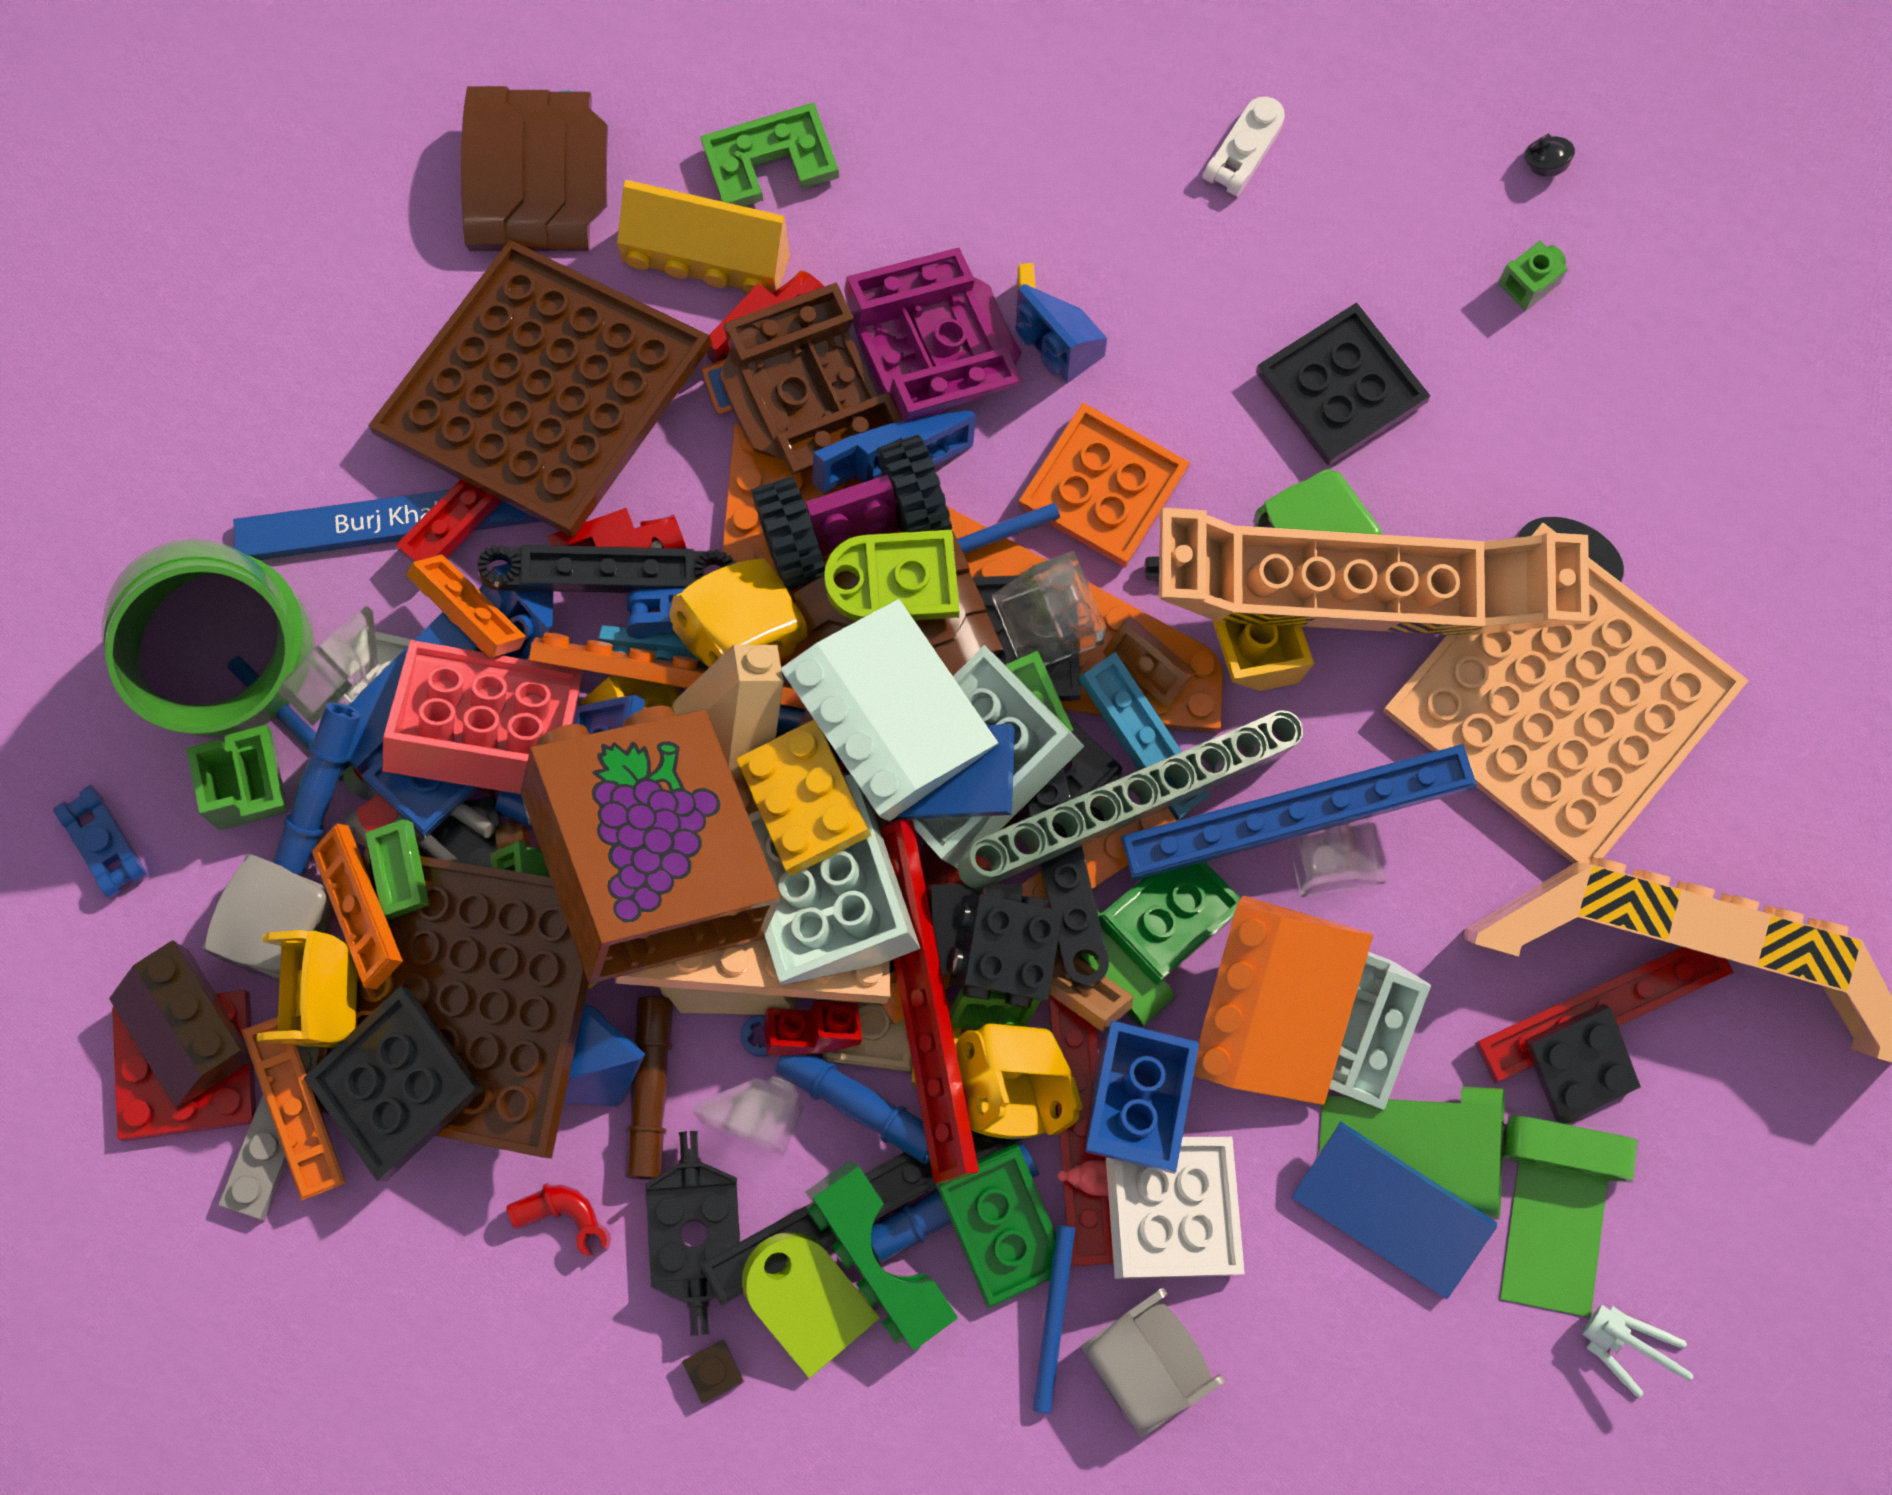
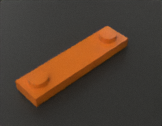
(356, 906)
(295, 1113)

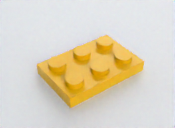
(803, 797)

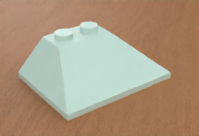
(1378, 1031)

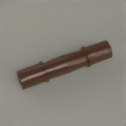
(649, 1089)

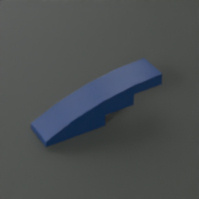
(857, 455)

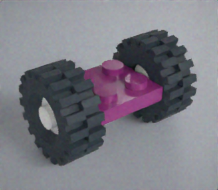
(902, 498)

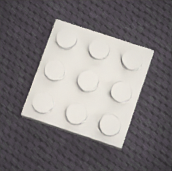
(1178, 1220)

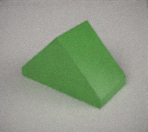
(975, 1012)

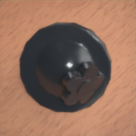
(1549, 155)

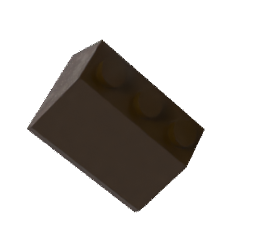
(179, 1023)

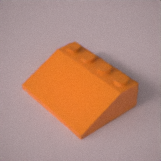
(1281, 1002)

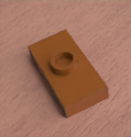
(1150, 661)

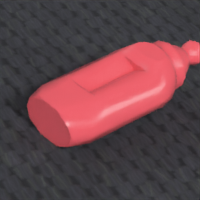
(1089, 1177)

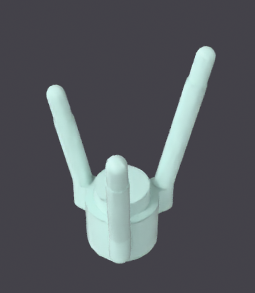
(1610, 1330)

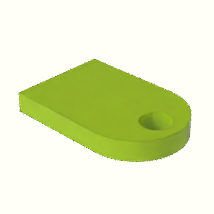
(892, 567)
(807, 1303)

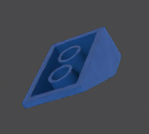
(1140, 1096)

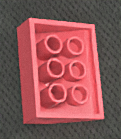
(474, 715)

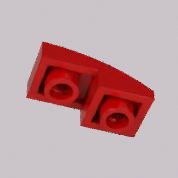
(803, 1032)

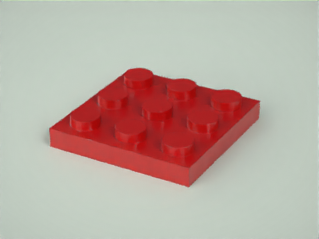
(145, 1108)

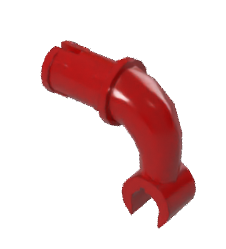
(556, 1201)

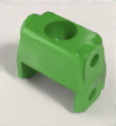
(1318, 505)

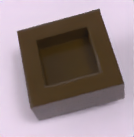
(713, 1371)

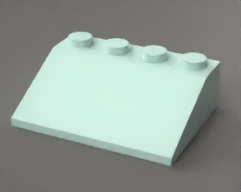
(889, 708)
(1040, 750)
(838, 911)

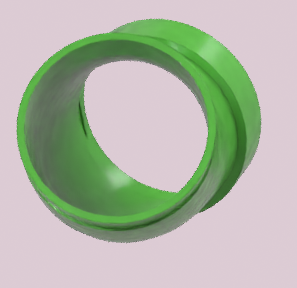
(147, 584)

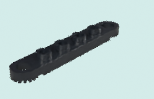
(596, 568)
(1070, 891)

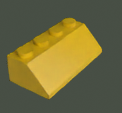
(701, 238)

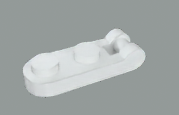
(1246, 144)

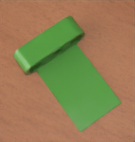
(1442, 1140)
(1559, 1210)

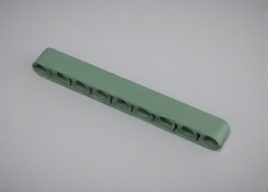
(1118, 808)

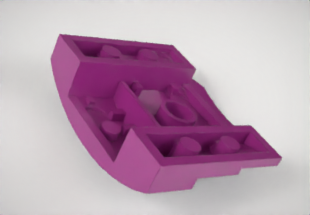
(932, 333)

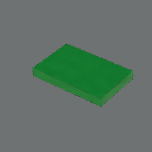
(1169, 917)
(1001, 1226)

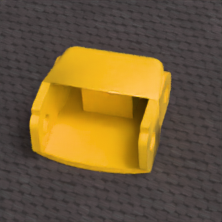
(737, 607)
(314, 990)
(1016, 1081)

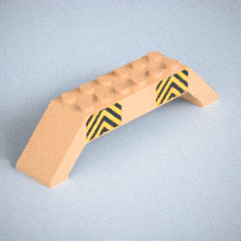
(1370, 578)
(1695, 920)

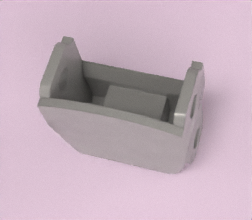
(260, 901)
(1150, 1365)

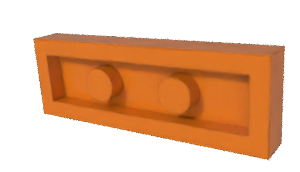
(466, 606)

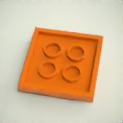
(1105, 484)

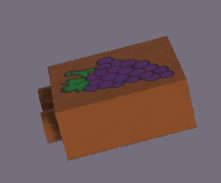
(647, 842)

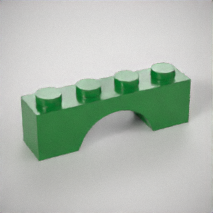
(911, 1303)

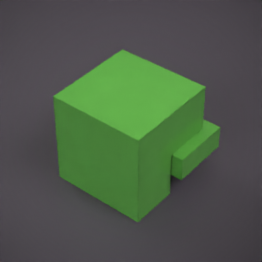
(237, 778)

